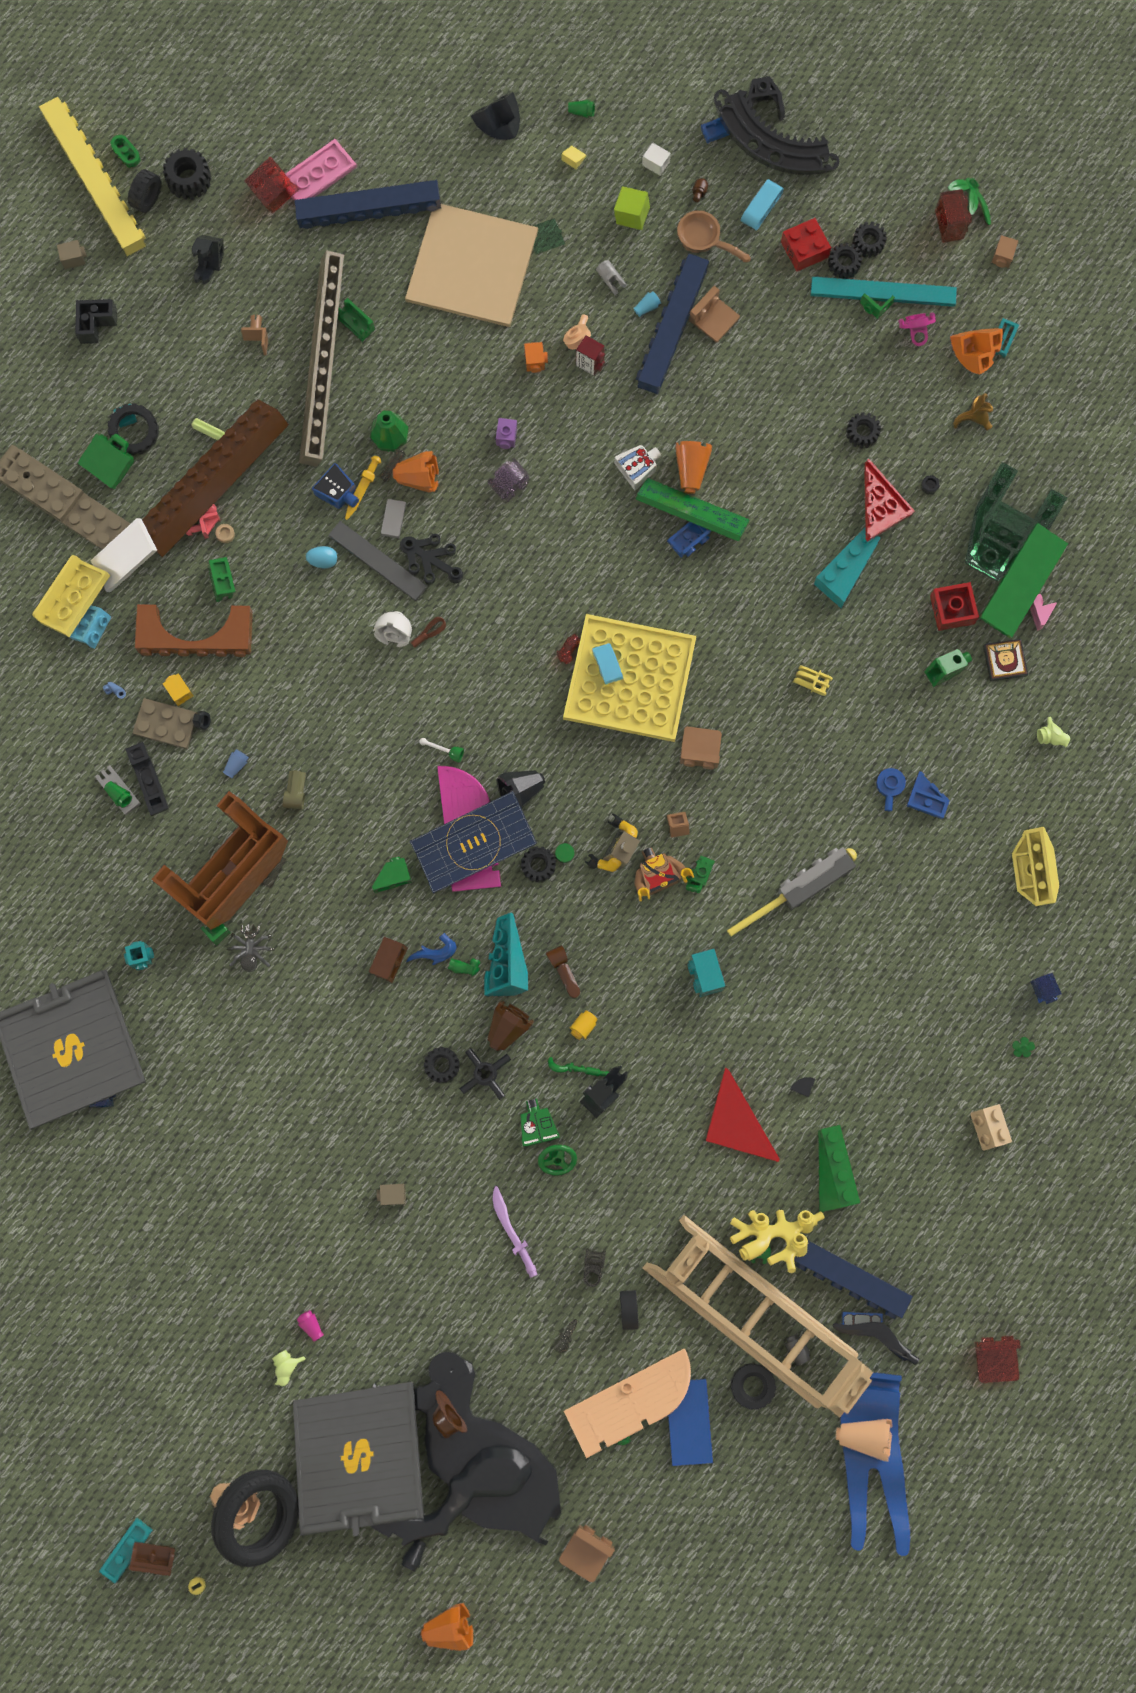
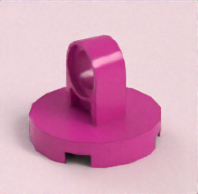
(916, 324)

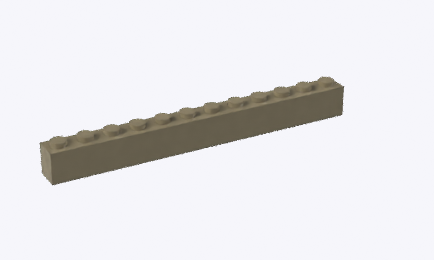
(321, 359)

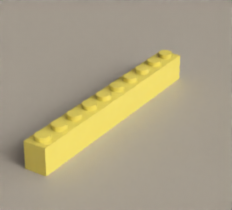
(92, 176)

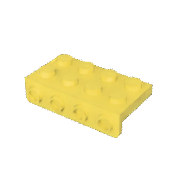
(70, 596)

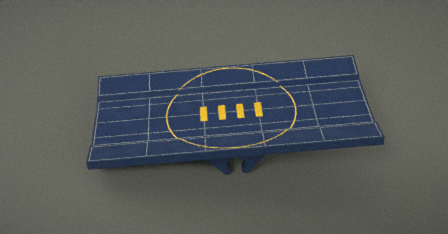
(473, 842)

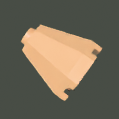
(246, 1512)

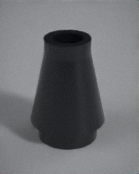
(413, 1556)

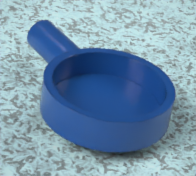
(890, 784)

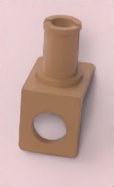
(256, 333)

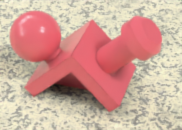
(207, 522)

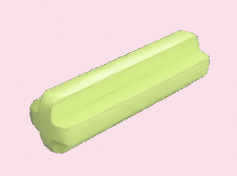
(207, 429)

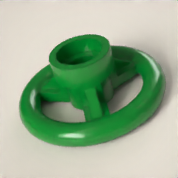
(556, 1157)

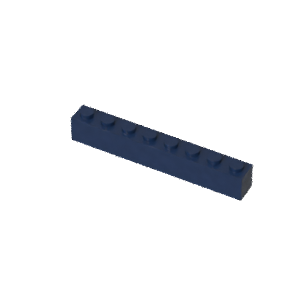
(368, 204)
(673, 323)

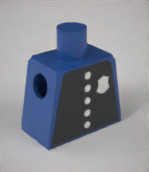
(336, 488)

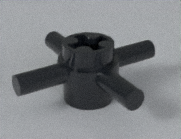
(486, 1066)

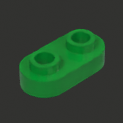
(126, 152)

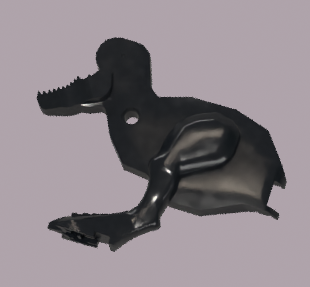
(489, 1469)

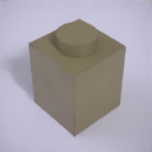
(72, 254)
(392, 1194)

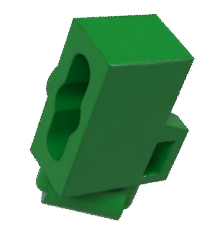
(700, 873)

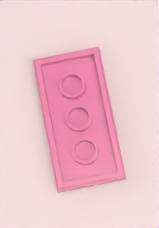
(321, 170)

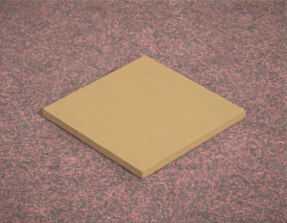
(472, 265)

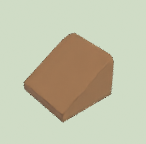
(678, 824)

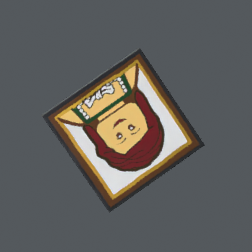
(1005, 660)

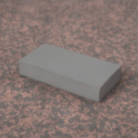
(393, 518)

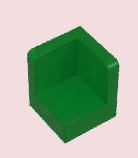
(217, 934)

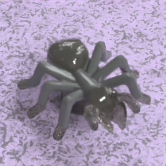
(249, 952)

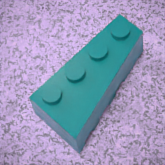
(843, 572)

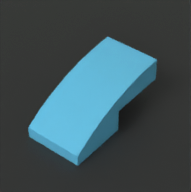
(607, 663)

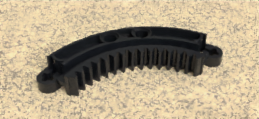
(794, 156)

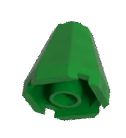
(389, 431)

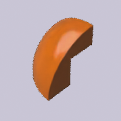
(977, 348)

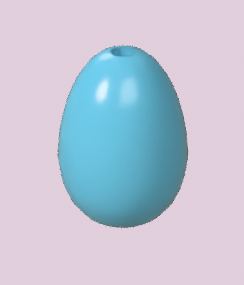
(322, 557)

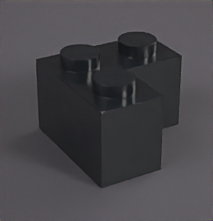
(91, 315)

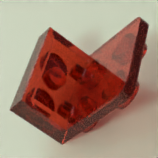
(997, 1359)

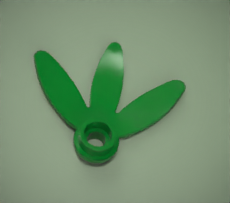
(971, 187)

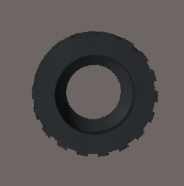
(144, 190)
(768, 1386)

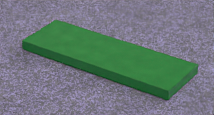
(1023, 580)

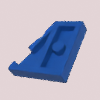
(927, 798)

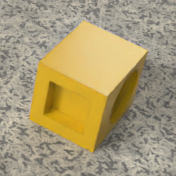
(177, 689)

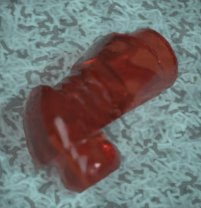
(568, 648)

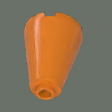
(692, 464)

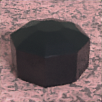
(930, 484)
(201, 720)

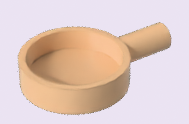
(576, 334)

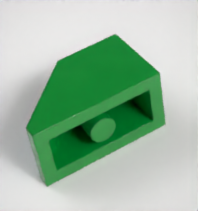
(392, 875)

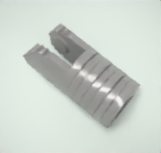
(609, 275)

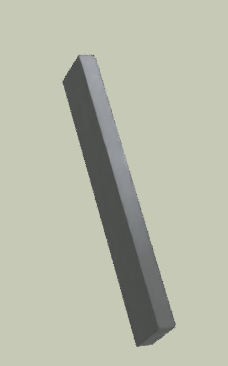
(378, 561)

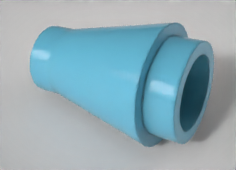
(647, 304)

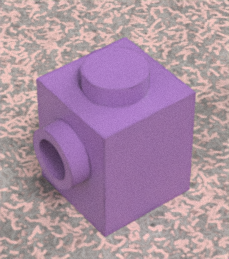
(506, 433)

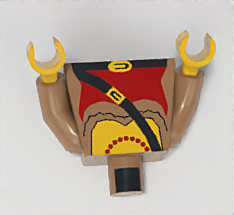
(658, 873)

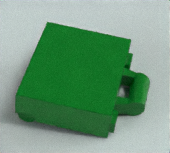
(107, 460)

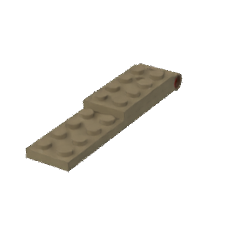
(59, 498)

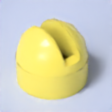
(199, 1590)

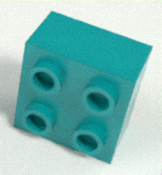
(706, 973)

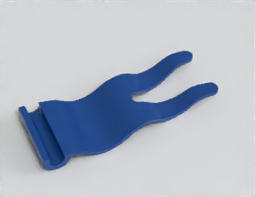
(877, 1403)

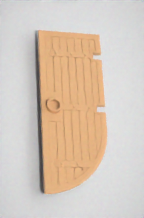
(622, 1407)

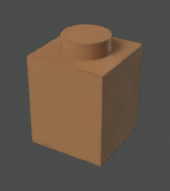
(1004, 251)

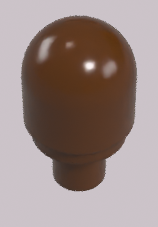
(699, 189)

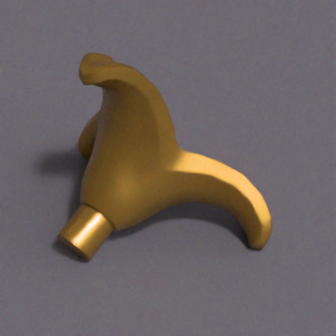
(978, 413)

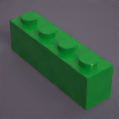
(836, 1177)

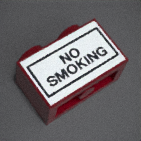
(590, 355)

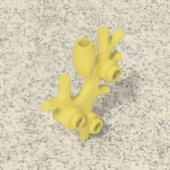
(790, 1231)

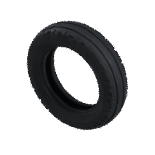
(229, 1505)

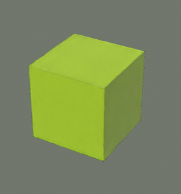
(632, 208)

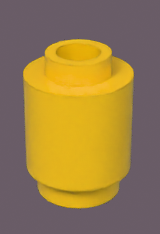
(583, 1025)

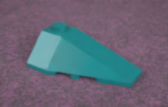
(508, 968)

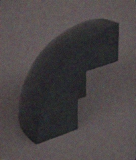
(499, 118)

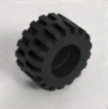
(183, 161)

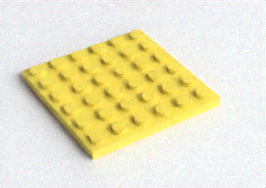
(653, 683)

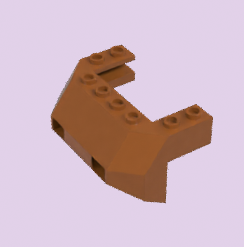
(232, 871)

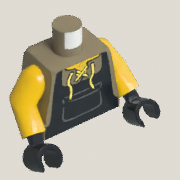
(619, 850)

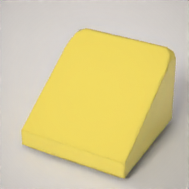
(573, 157)

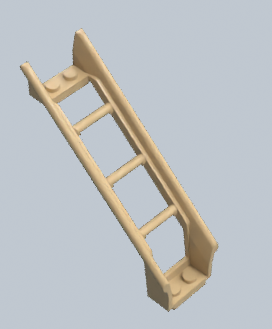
(848, 1384)

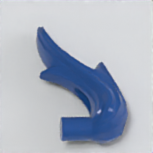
(436, 955)

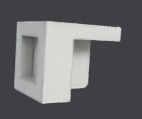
(656, 159)

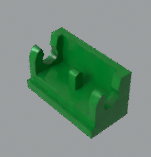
(355, 320)
(221, 578)

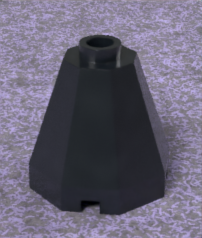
(523, 784)

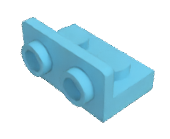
(91, 626)

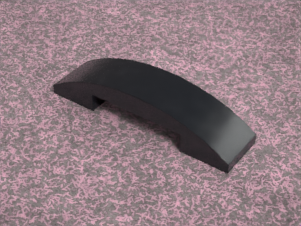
(147, 778)

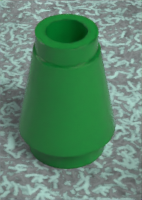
(582, 108)
(119, 795)

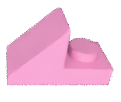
(1041, 613)

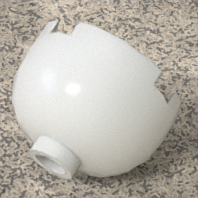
(393, 628)

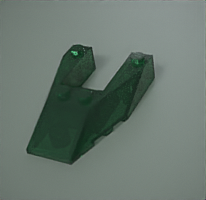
(1000, 529)

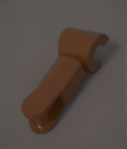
(558, 959)

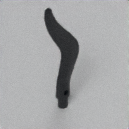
(882, 1333)

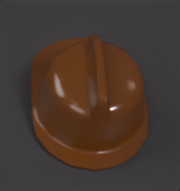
(446, 1418)

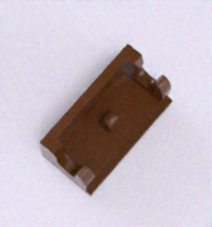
(388, 959)
(152, 1558)

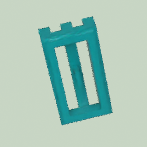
(1009, 324)

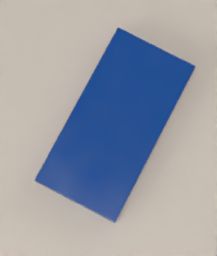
(691, 1427)

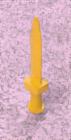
(367, 477)

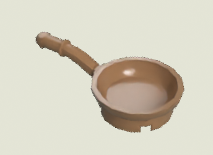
(701, 231)

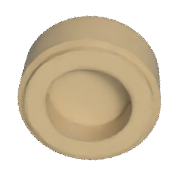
(225, 533)

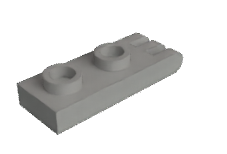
(114, 777)

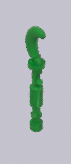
(588, 1070)

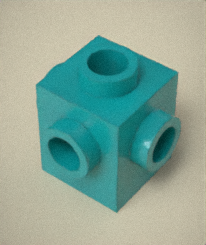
(134, 950)

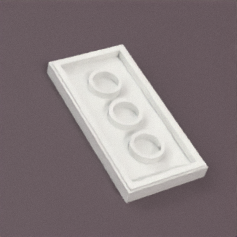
(125, 554)

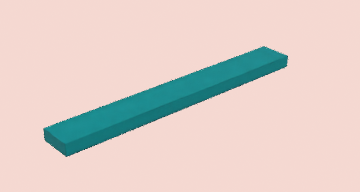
(883, 291)

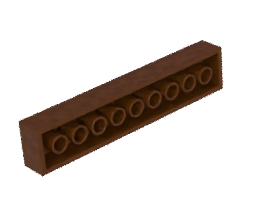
(213, 475)

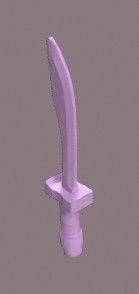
(501, 1211)

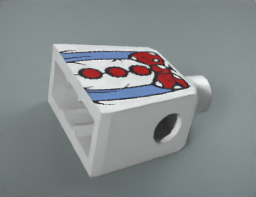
(637, 465)

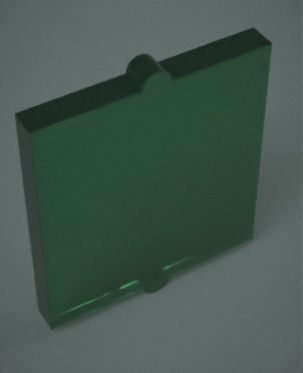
(548, 236)

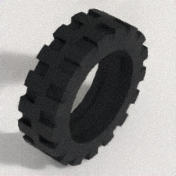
(140, 410)

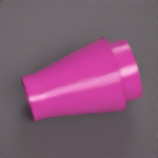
(309, 1324)

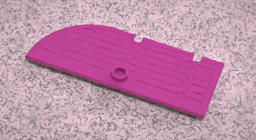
(459, 796)

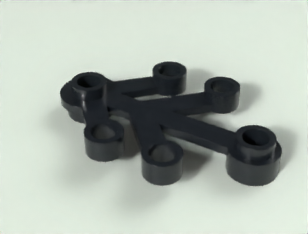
(430, 557)

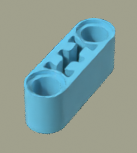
(762, 204)

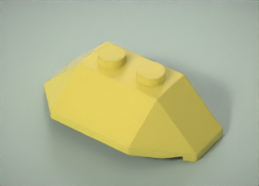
(1036, 867)

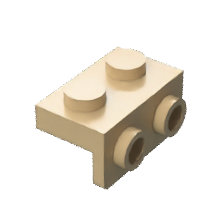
(991, 1127)

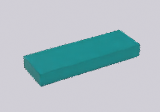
(121, 1555)

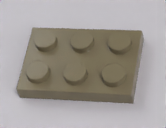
(164, 723)

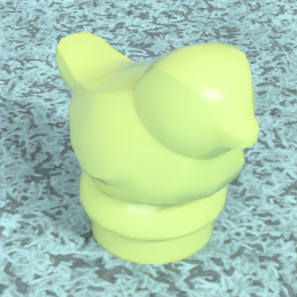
(1052, 734)
(285, 1366)

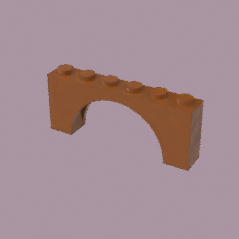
(230, 639)

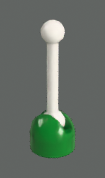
(455, 753)

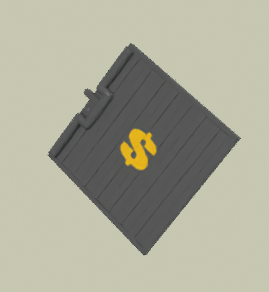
(69, 1049)
(357, 1459)

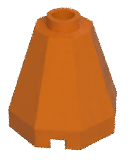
(418, 472)
(449, 1629)

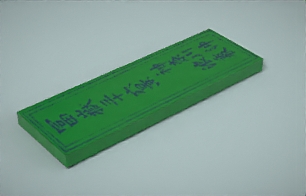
(692, 509)

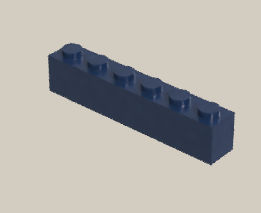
(854, 1279)

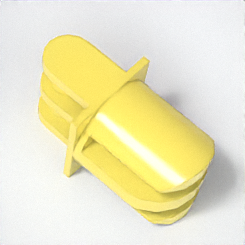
(808, 678)

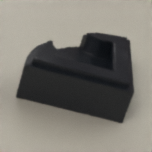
(803, 1086)

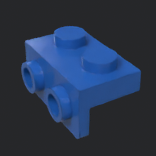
(687, 538)

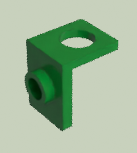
(873, 308)

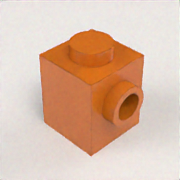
(535, 357)

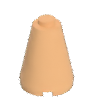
(867, 1437)

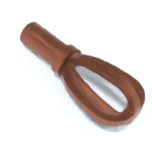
(424, 636)

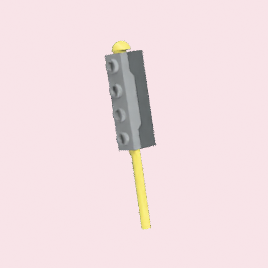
(806, 884)

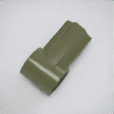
(295, 796)

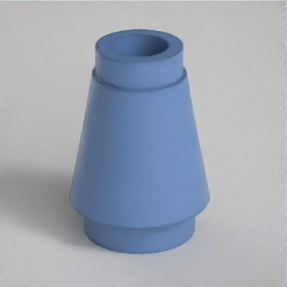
(235, 763)

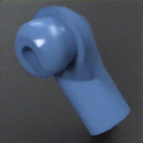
(117, 690)

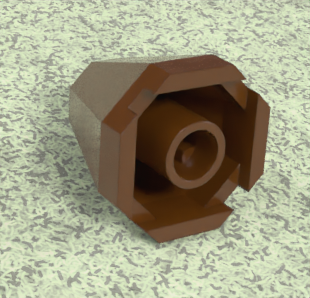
(507, 1025)

